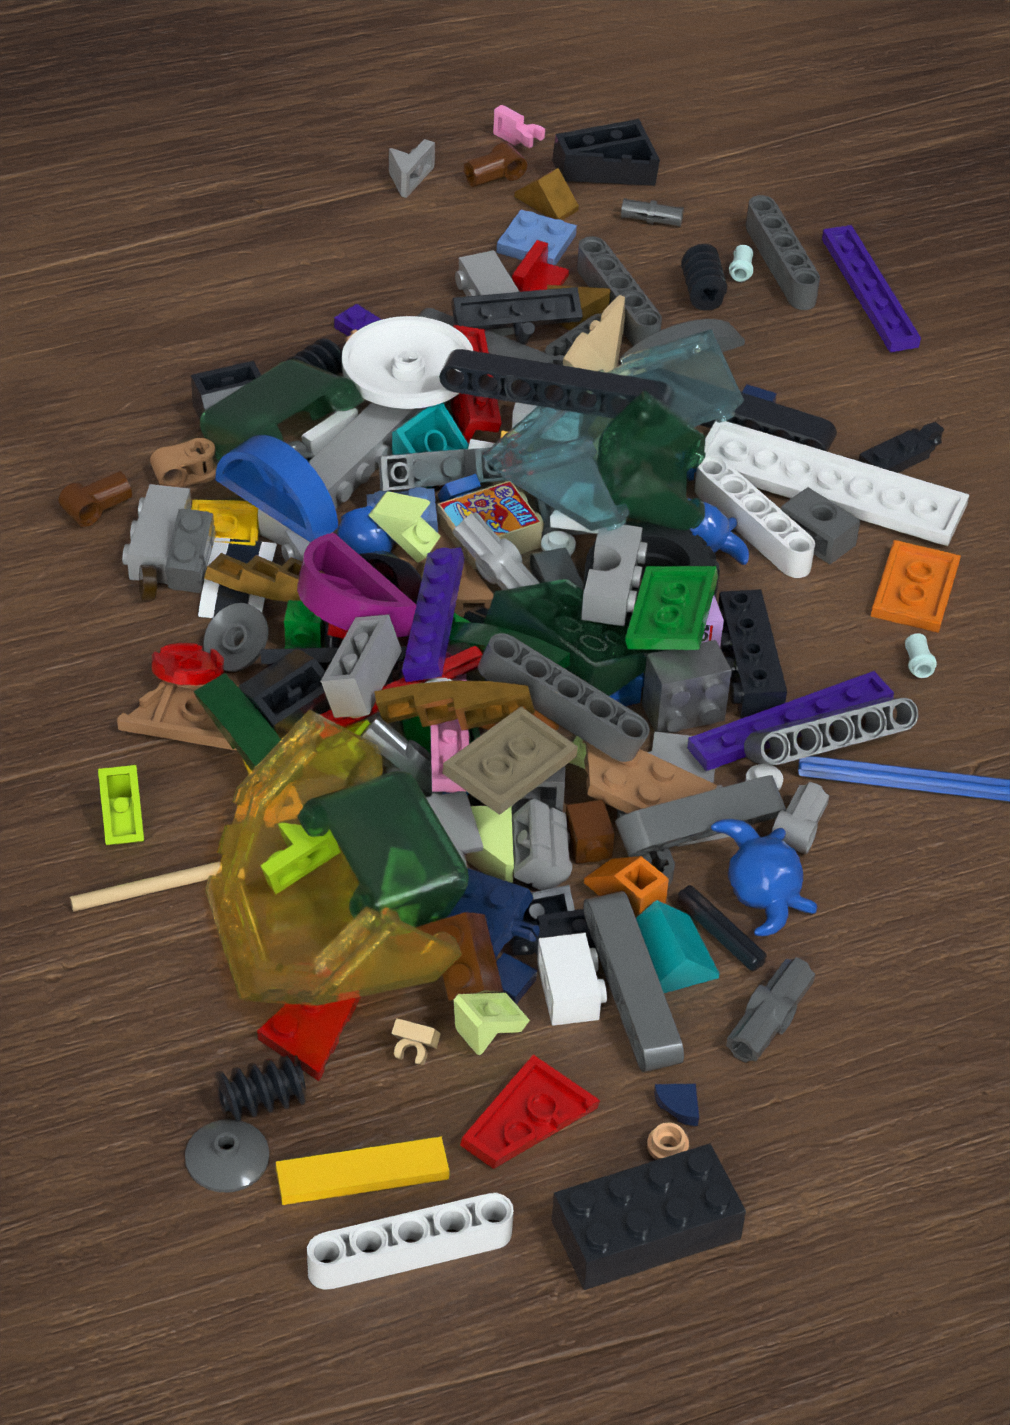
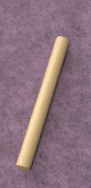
(143, 886)

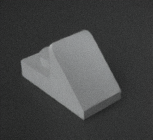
(410, 169)

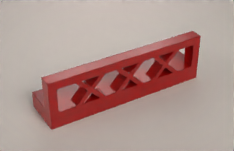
(473, 411)

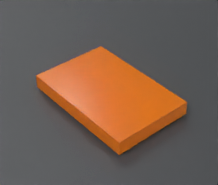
(915, 586)

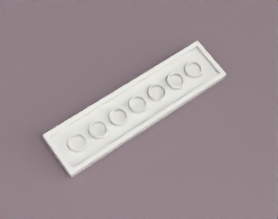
(856, 487)

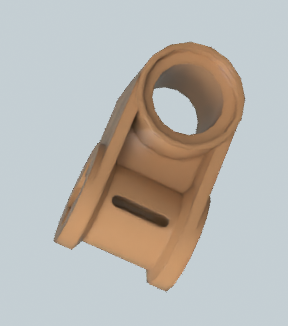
(182, 464)

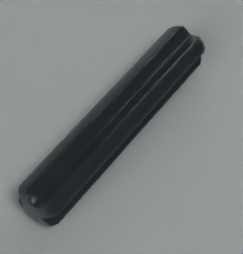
(721, 928)

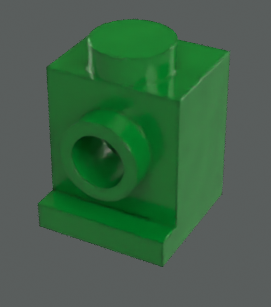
(302, 627)

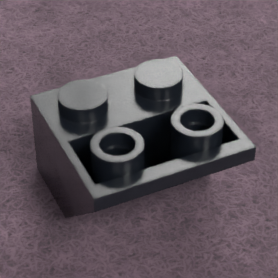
(217, 384)
(288, 691)

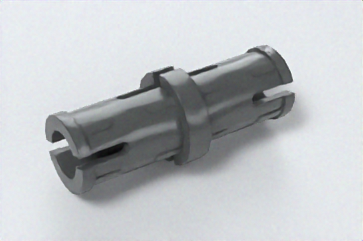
(652, 212)

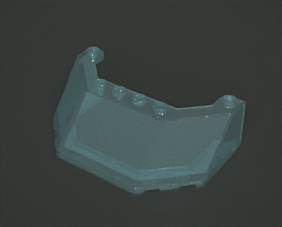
(557, 450)

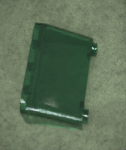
(272, 399)
(647, 462)
(392, 847)

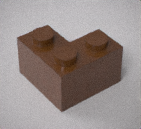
(476, 967)

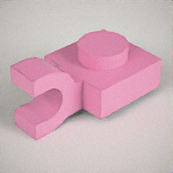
(511, 127)

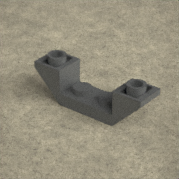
(434, 468)

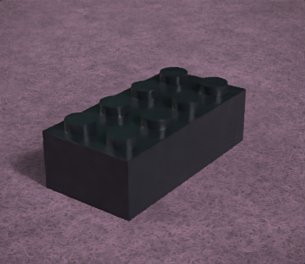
(647, 1216)

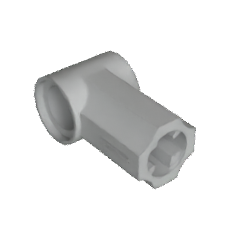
(802, 816)

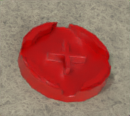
(187, 664)

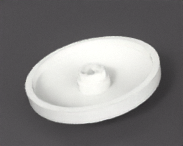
(401, 360)

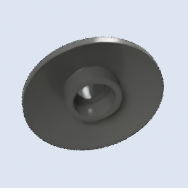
(227, 630)
(231, 1168)

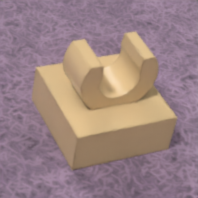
(414, 1035)

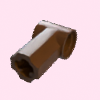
(501, 162)
(88, 502)

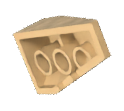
(602, 345)

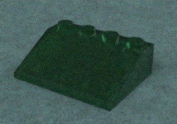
(554, 615)

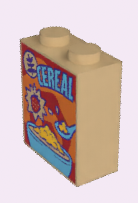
(502, 509)

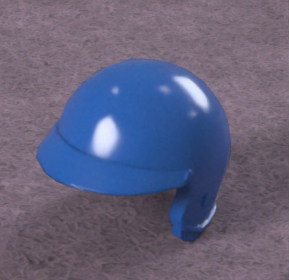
(361, 532)

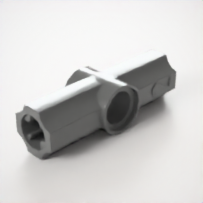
(401, 754)
(770, 1010)

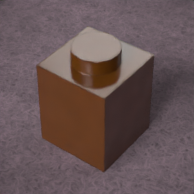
(589, 831)

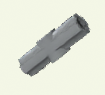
(495, 557)

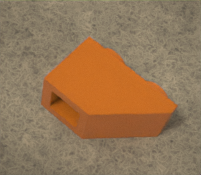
(633, 876)

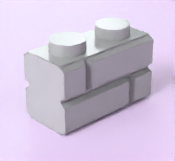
(540, 845)

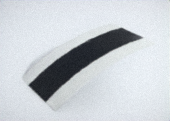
(217, 596)

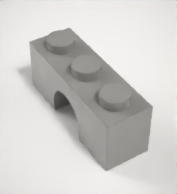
(614, 574)

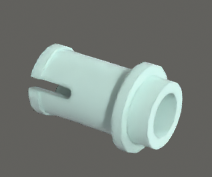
(741, 266)
(921, 661)

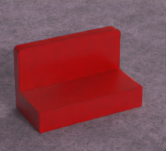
(536, 273)

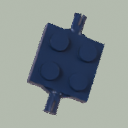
(502, 905)

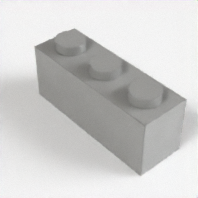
(484, 275)
(154, 529)
(361, 666)

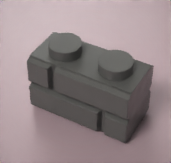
(190, 550)

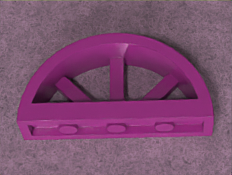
(349, 587)

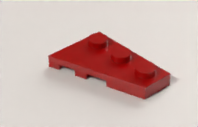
(308, 1032)
(527, 1112)

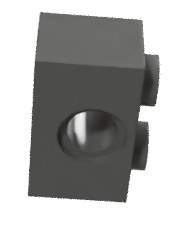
(828, 524)

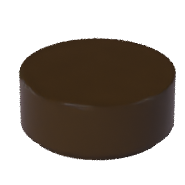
(147, 582)

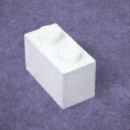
(570, 979)

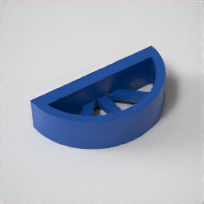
(280, 485)

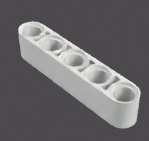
(757, 517)
(395, 1255)

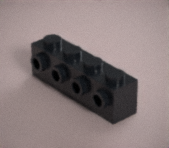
(750, 652)

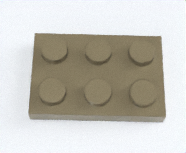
(509, 760)

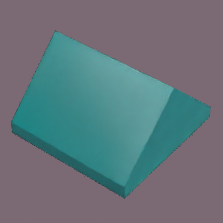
(427, 432)
(675, 947)

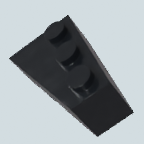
(607, 154)

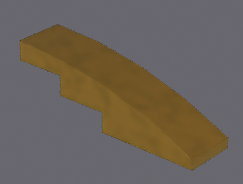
(257, 577)
(439, 702)

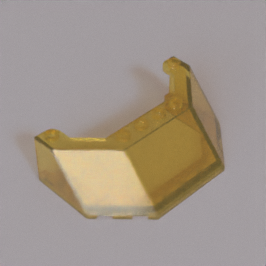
(304, 939)

